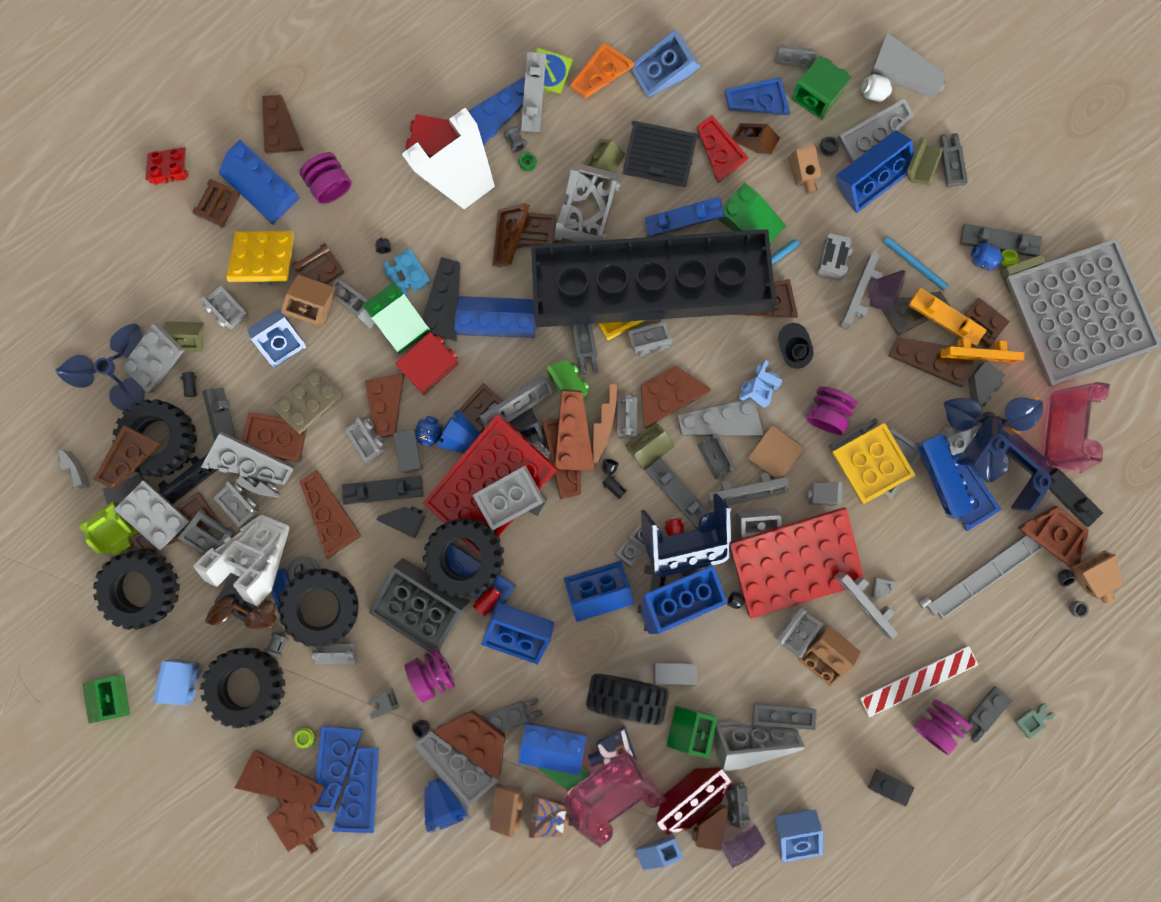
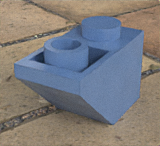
(659, 853)

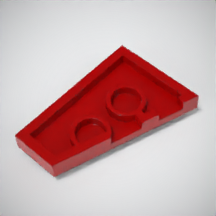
(720, 148)

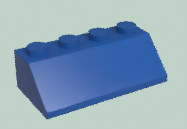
(876, 170)
(257, 182)
(495, 317)
(945, 476)
(682, 600)

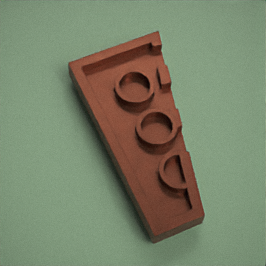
(573, 439)
(567, 481)
(331, 520)
(274, 779)

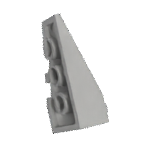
(747, 746)

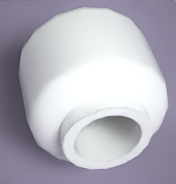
(876, 88)

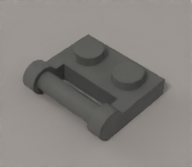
(200, 538)

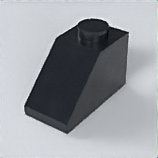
(404, 520)
(890, 787)

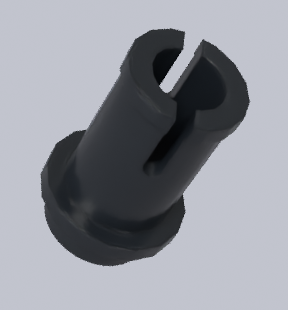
(189, 384)
(611, 484)

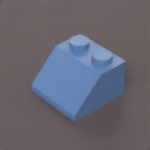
(276, 338)
(176, 682)
(799, 835)

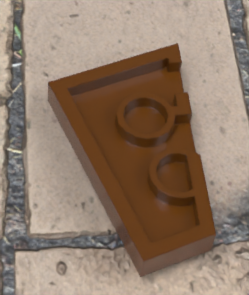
(278, 127)
(508, 232)
(124, 457)

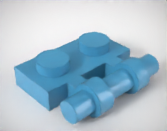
(412, 270)

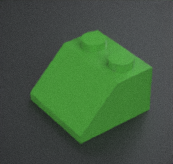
(565, 377)

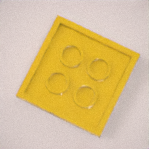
(260, 256)
(873, 463)

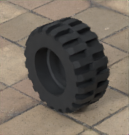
(180, 440)
(437, 557)
(112, 597)
(290, 607)
(216, 690)
(627, 699)

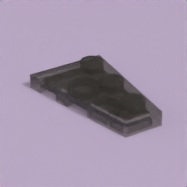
(906, 318)

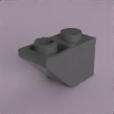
(984, 381)

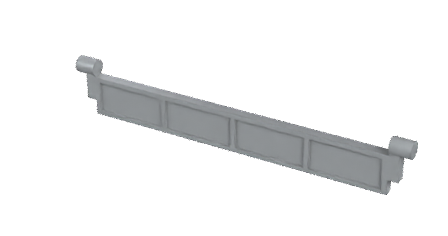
(982, 577)

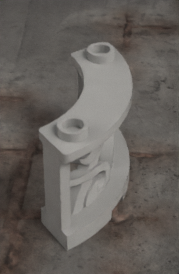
(565, 225)

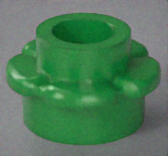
(527, 157)

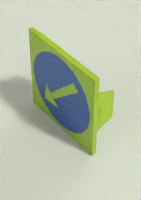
(556, 71)

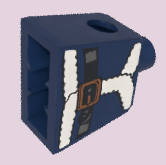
(611, 747)

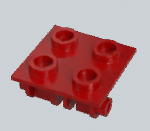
(166, 164)

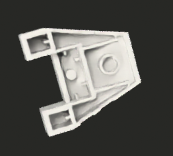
(459, 168)
(250, 555)

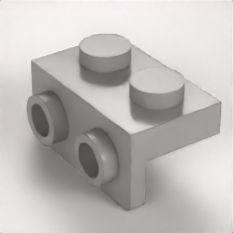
(225, 307)
(650, 338)
(959, 438)
(365, 439)
(236, 503)
(800, 632)

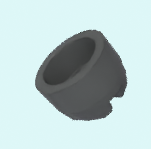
(1078, 609)

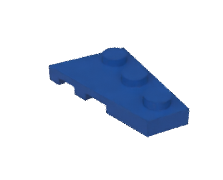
(759, 97)

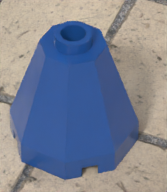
(458, 434)
(442, 806)

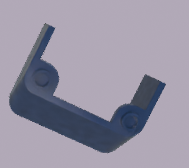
(1000, 439)
(689, 549)

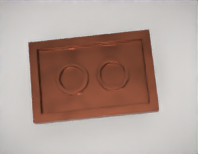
(273, 436)

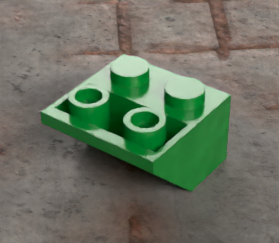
(106, 699)
(692, 732)

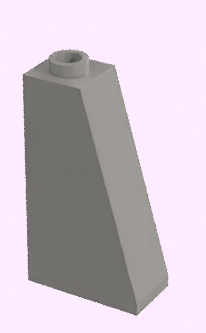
(908, 68)

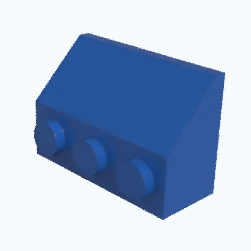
(599, 591)
(518, 633)
(552, 748)

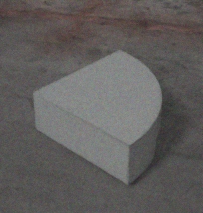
(882, 587)

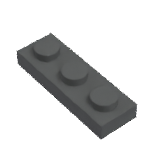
(784, 716)

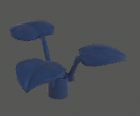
(78, 369)
(1021, 412)

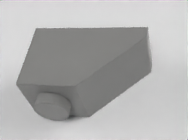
(825, 494)

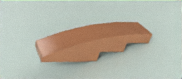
(602, 430)

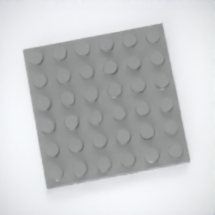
(1083, 312)

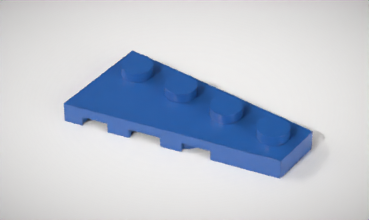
(498, 110)
(984, 502)
(467, 565)
(333, 763)
(359, 798)

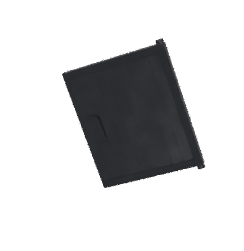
(659, 153)

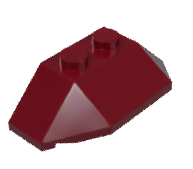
(692, 799)

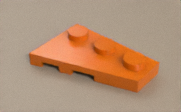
(600, 70)

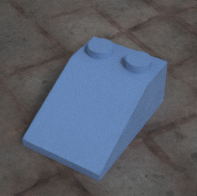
(665, 64)

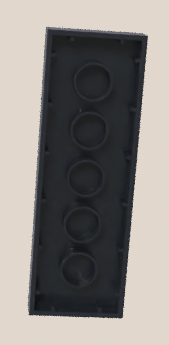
(652, 278)

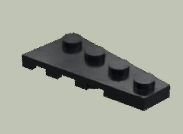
(443, 300)

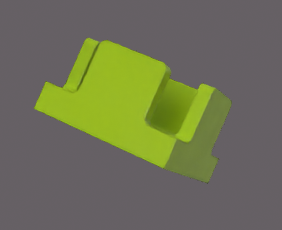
(107, 531)

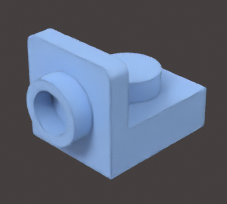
(770, 378)
(757, 391)

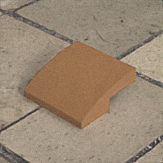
(776, 452)

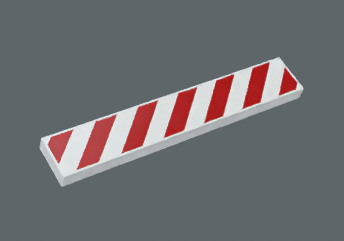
(918, 681)

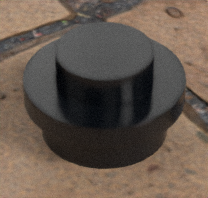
(829, 146)

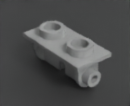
(795, 57)
(627, 416)
(335, 654)

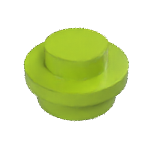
(1009, 258)
(304, 738)

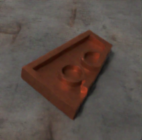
(384, 403)

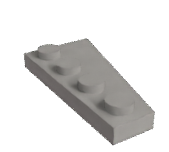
(873, 130)
(726, 420)
(241, 458)
(458, 773)

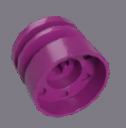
(325, 178)
(831, 410)
(431, 674)
(942, 727)

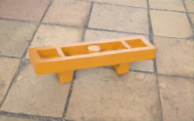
(946, 316)
(998, 354)

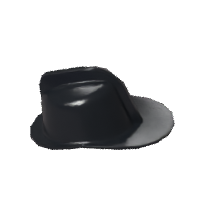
(795, 345)

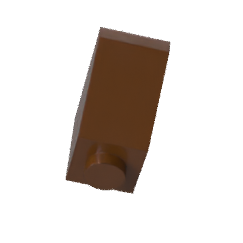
(756, 137)
(711, 829)

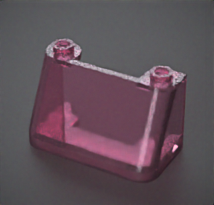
(1067, 428)
(609, 795)

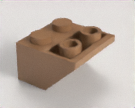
(308, 300)
(830, 656)
(505, 810)

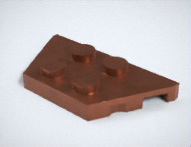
(669, 393)
(1058, 534)
(476, 740)

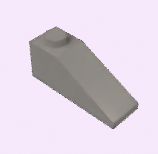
(351, 301)

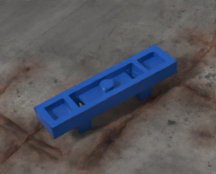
(684, 217)

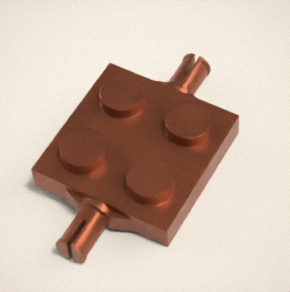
(295, 824)

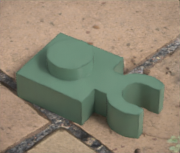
(1032, 722)

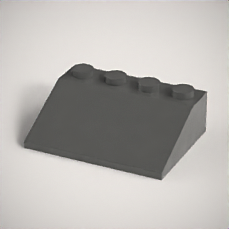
(417, 607)

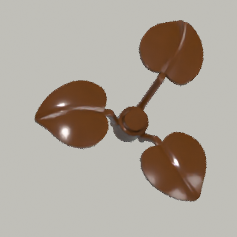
(260, 618)

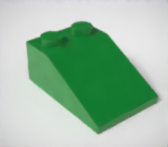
(749, 211)

